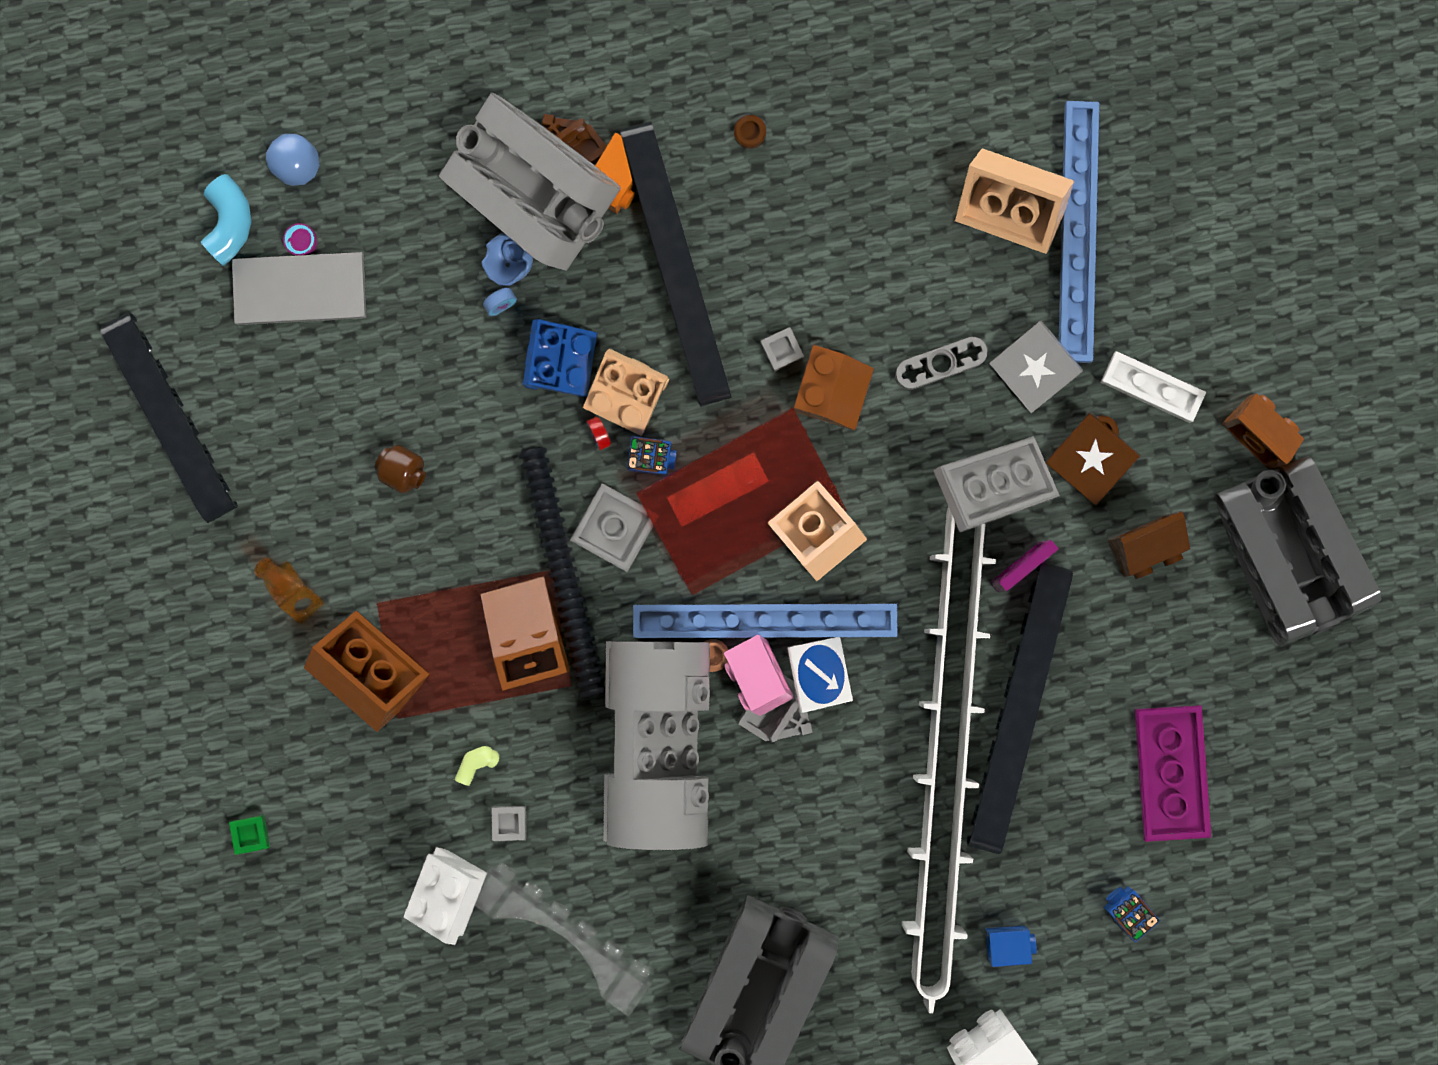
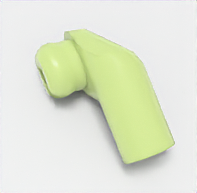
(475, 760)

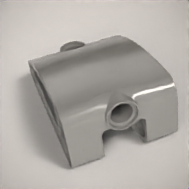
(529, 183)

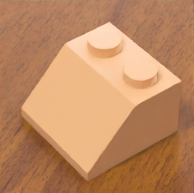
(817, 531)

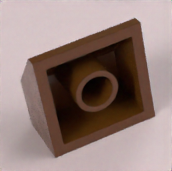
(1150, 544)

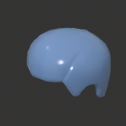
(292, 159)
(502, 251)

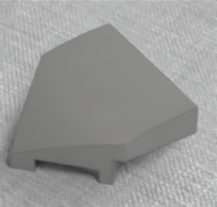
(779, 722)

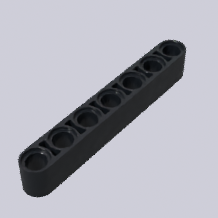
(167, 418)

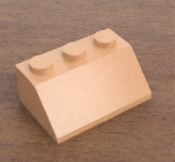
(1013, 200)

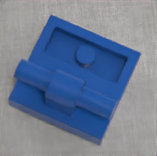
(559, 358)

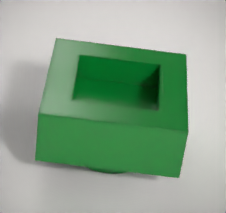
(249, 834)

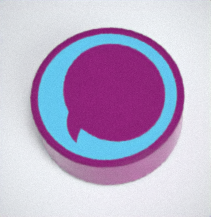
(300, 239)

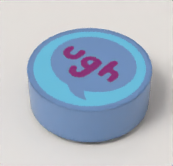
(499, 301)

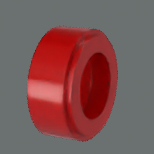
(598, 433)

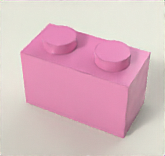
(757, 676)

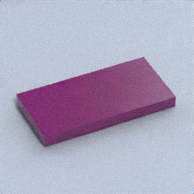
(1172, 773)

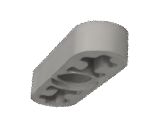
(961, 347)

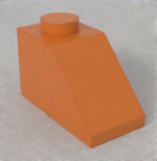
(615, 165)

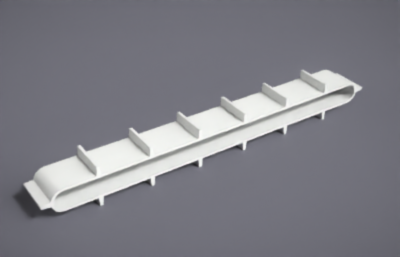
(916, 927)

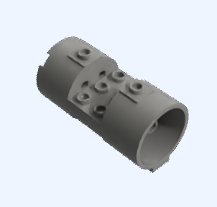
(655, 786)

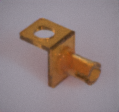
(287, 588)

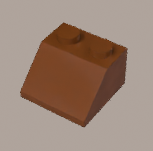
(833, 388)
(1264, 431)

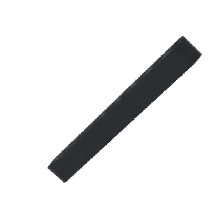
(675, 264)
(1021, 708)

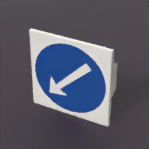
(820, 674)

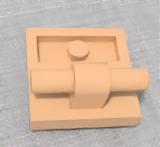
(625, 391)

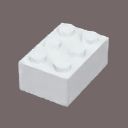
(990, 1043)

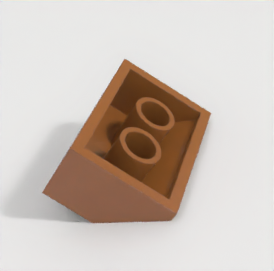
(365, 670)

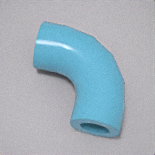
(233, 219)

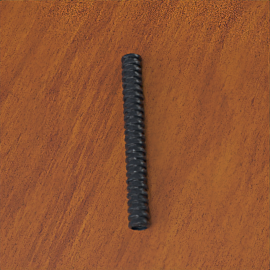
(562, 572)

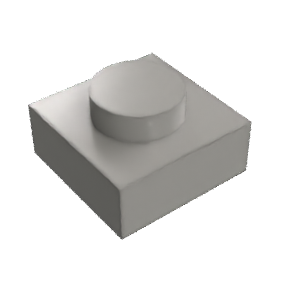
(782, 349)
(509, 823)

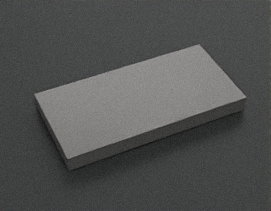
(299, 288)
(996, 483)

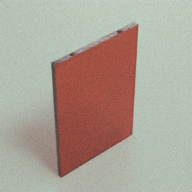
(720, 505)
(452, 643)

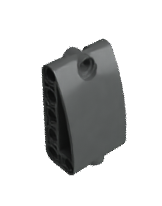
(1296, 552)
(760, 987)

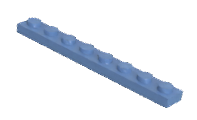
(1079, 230)
(765, 620)

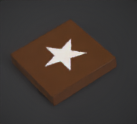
(1092, 458)

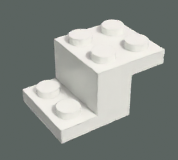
(445, 895)

